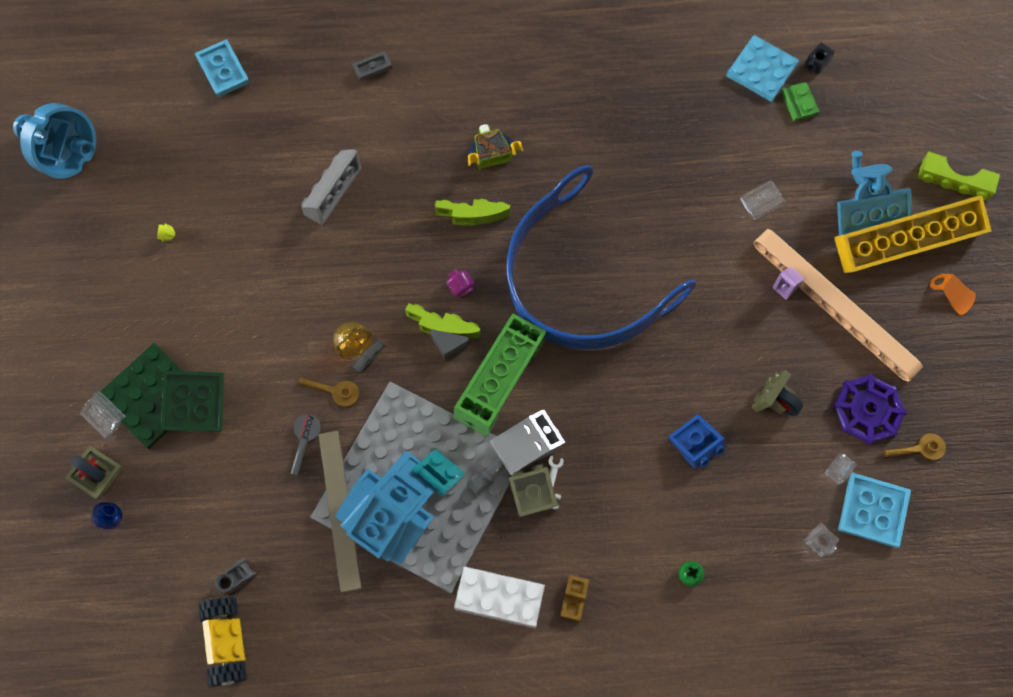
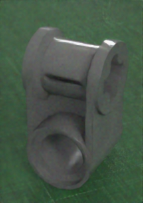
(236, 576)

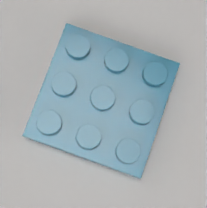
(762, 68)
(874, 510)

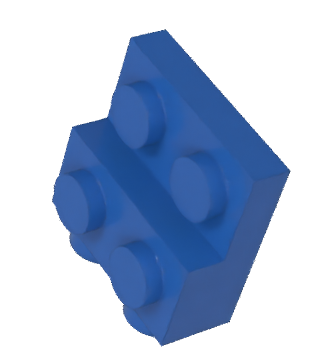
(698, 442)

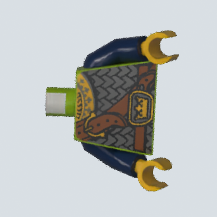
(492, 148)

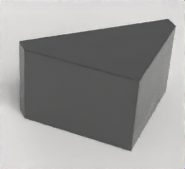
(449, 343)

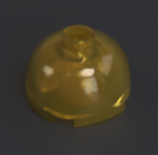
(351, 339)

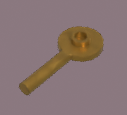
(344, 393)
(929, 446)

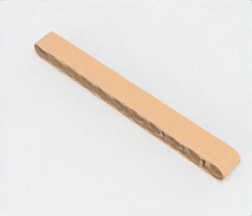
(840, 307)

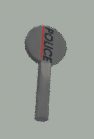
(306, 429)

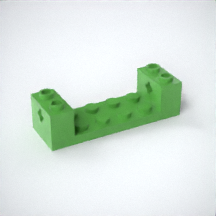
(499, 374)

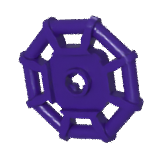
(860, 414)

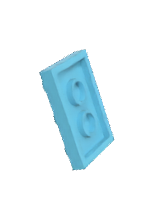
(222, 68)

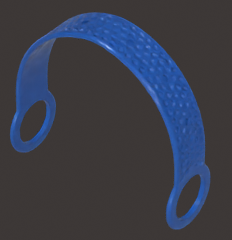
(561, 338)

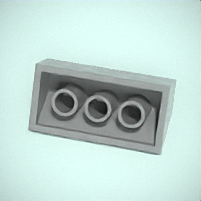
(331, 186)

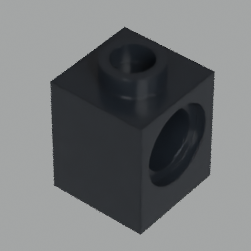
(824, 56)

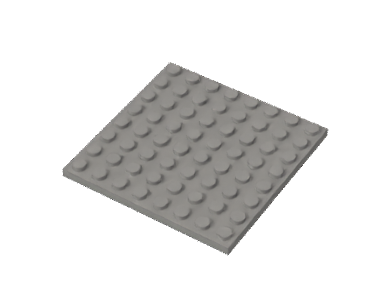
(460, 517)

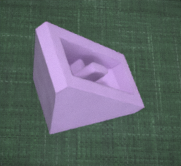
(788, 282)

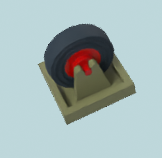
(778, 396)
(93, 472)

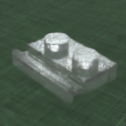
(762, 199)
(102, 414)

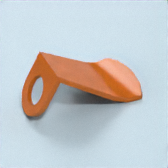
(958, 294)

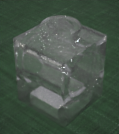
(840, 468)
(812, 540)

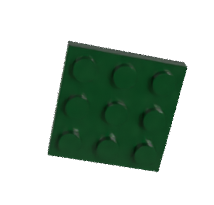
(192, 401)

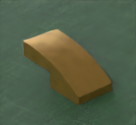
(574, 599)

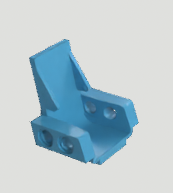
(388, 511)

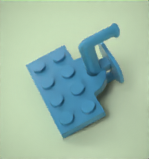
(874, 199)

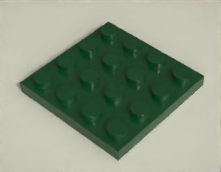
(139, 394)

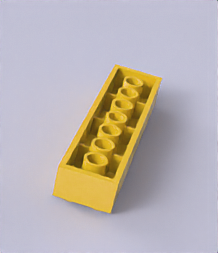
(912, 234)

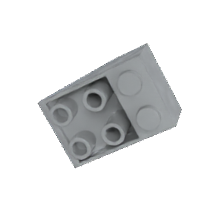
(527, 442)

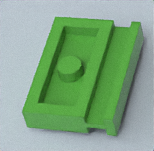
(800, 101)

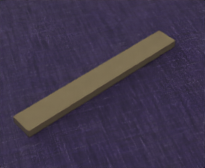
(336, 493)

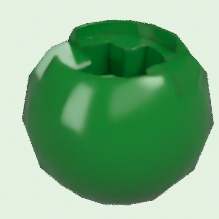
(690, 581)

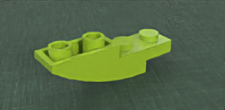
(480, 213)
(449, 323)

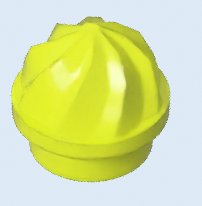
(165, 233)

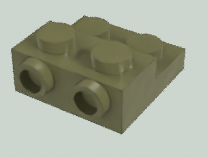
(533, 490)

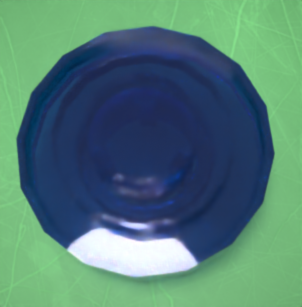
(106, 515)

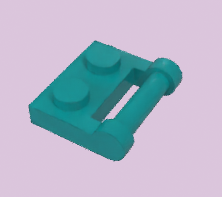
(442, 469)

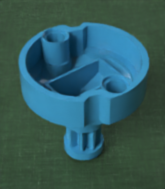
(56, 139)

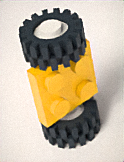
(223, 641)

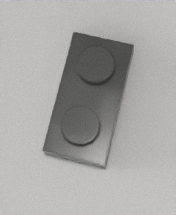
(372, 66)

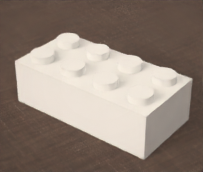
(499, 597)

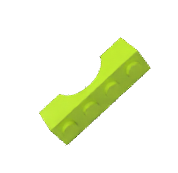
(937, 171)

